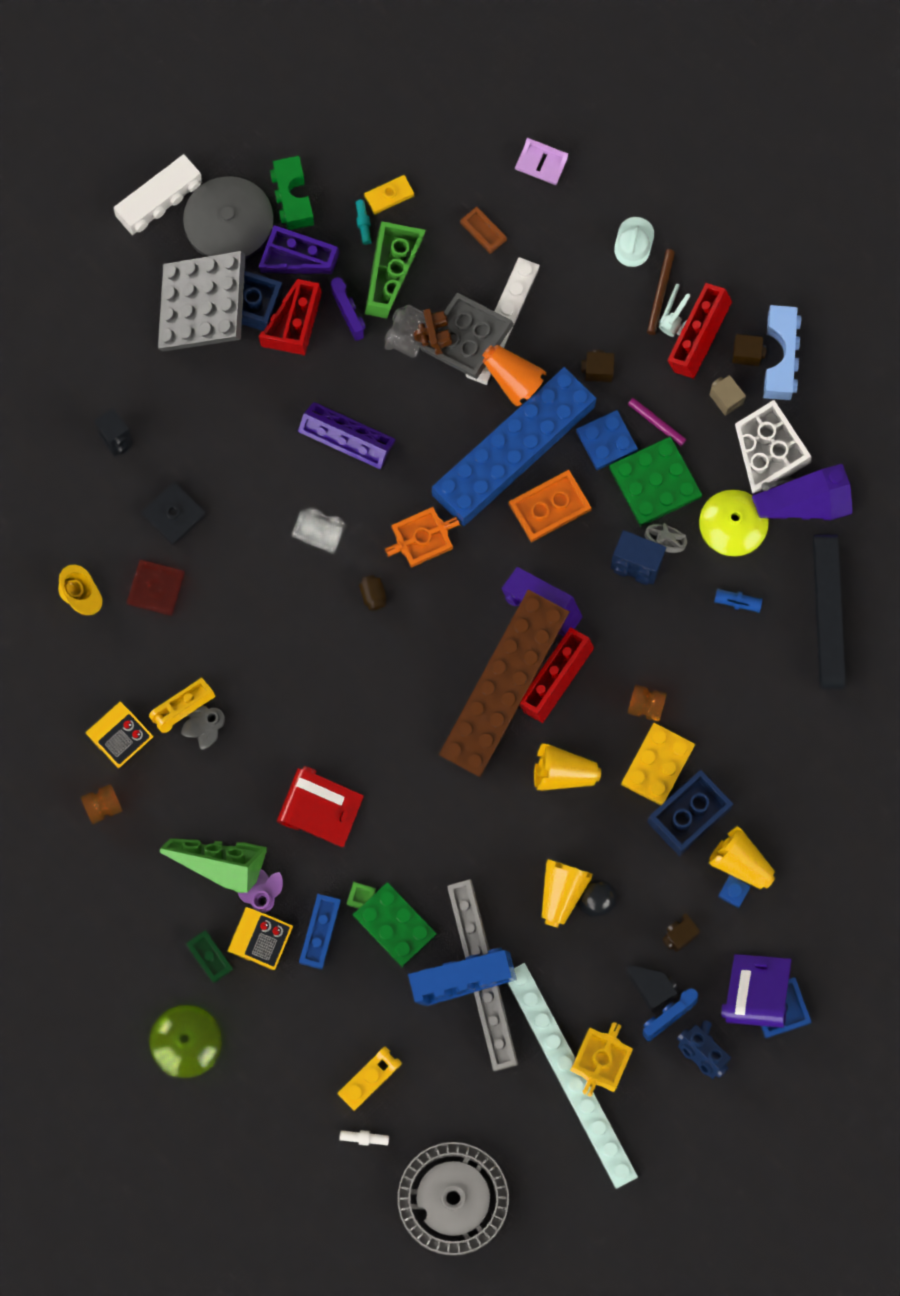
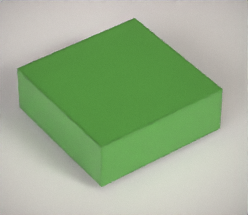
(360, 895)

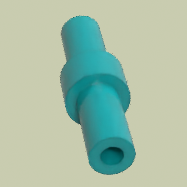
(363, 222)

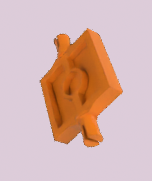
(422, 537)

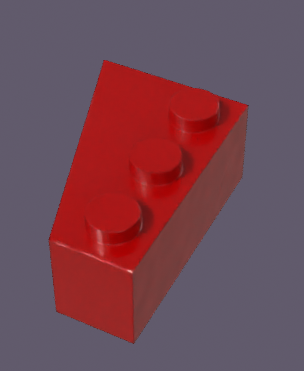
(293, 322)

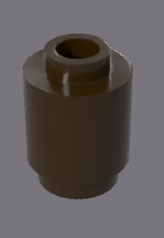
(373, 592)

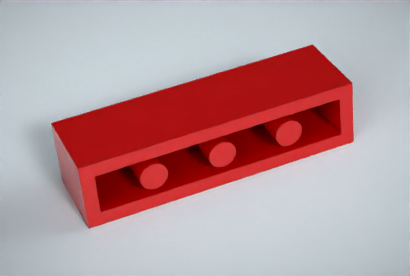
(699, 330)
(556, 675)

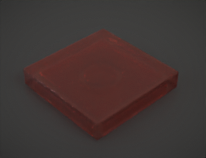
(155, 587)

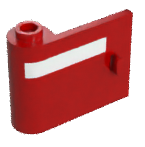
(317, 806)

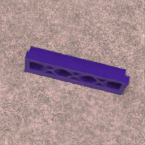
(344, 437)

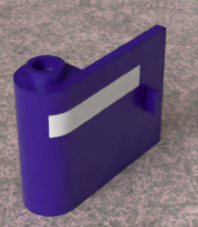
(757, 991)

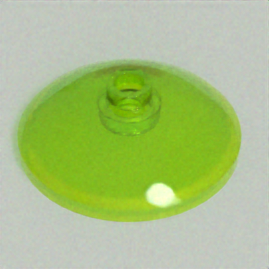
(186, 1058)

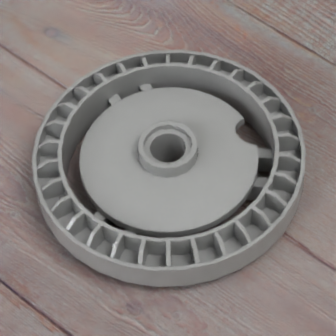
(455, 1178)

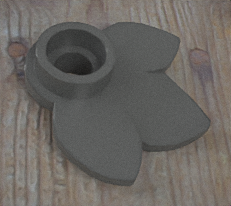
(201, 727)

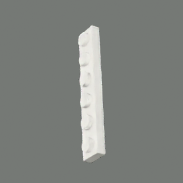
(513, 300)

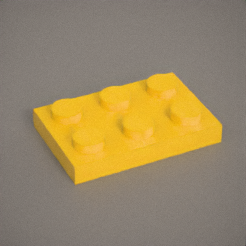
(658, 764)

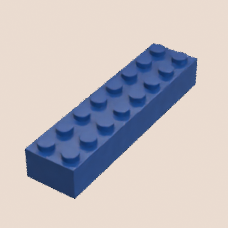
(513, 446)

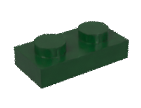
(209, 956)

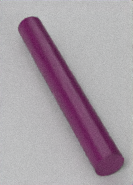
(657, 422)

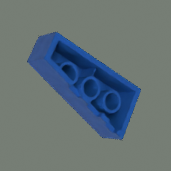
(462, 977)

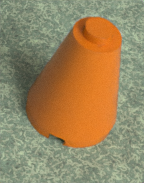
(513, 373)

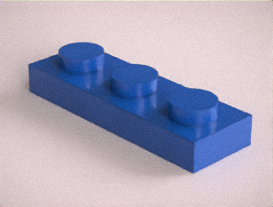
(320, 931)

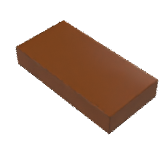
(483, 230)

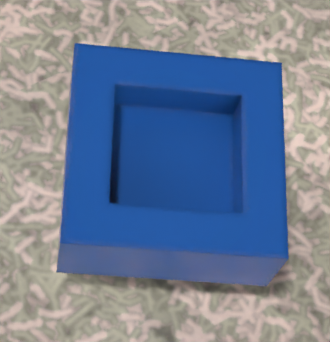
(734, 891)

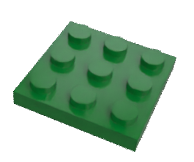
(655, 481)

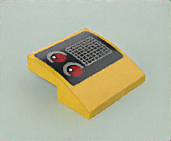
(119, 734)
(260, 938)

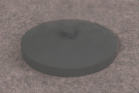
(228, 217)

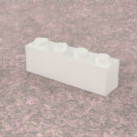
(158, 194)

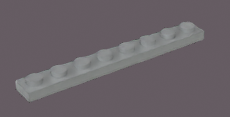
(488, 1000)

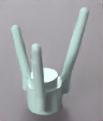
(671, 323)

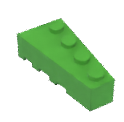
(392, 260)

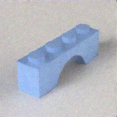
(782, 326)

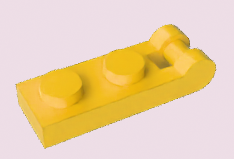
(181, 705)
(369, 1079)

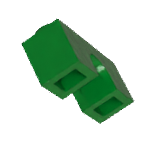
(288, 175)

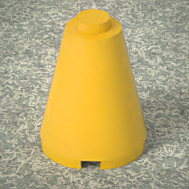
(563, 769)
(742, 860)
(562, 891)

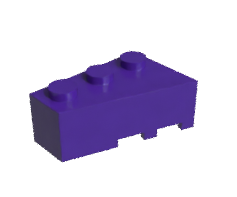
(297, 254)
(521, 581)

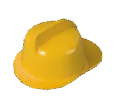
(79, 590)

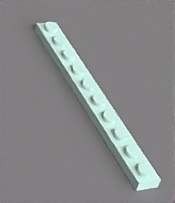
(561, 1061)

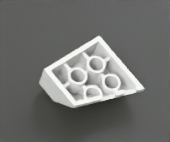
(770, 446)

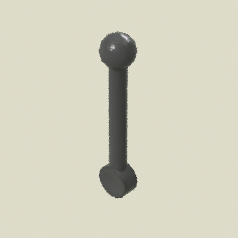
(766, 486)

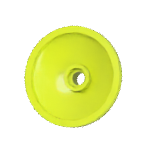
(731, 536)

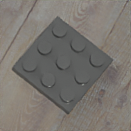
(472, 332)

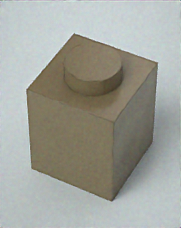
(727, 394)

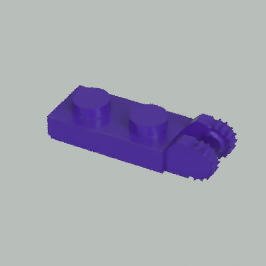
(347, 308)

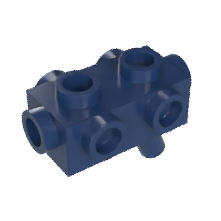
(704, 1051)

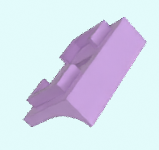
(531, 157)

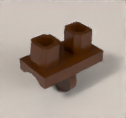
(437, 339)

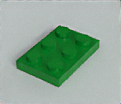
(394, 924)

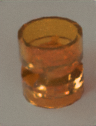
(647, 703)
(101, 804)

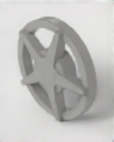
(666, 537)

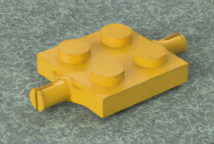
(601, 1059)

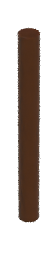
(660, 293)

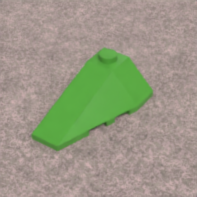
(228, 866)

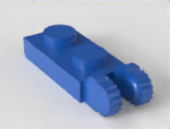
(671, 1013)

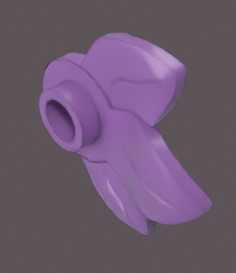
(265, 887)

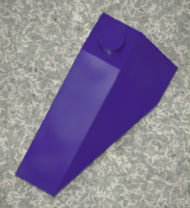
(815, 495)

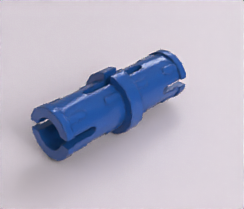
(738, 600)

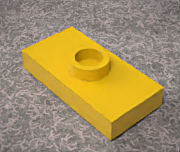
(389, 194)

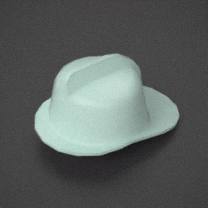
(634, 241)

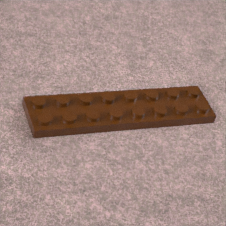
(504, 683)

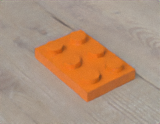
(550, 506)

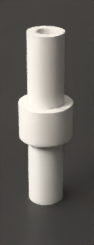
(364, 1137)

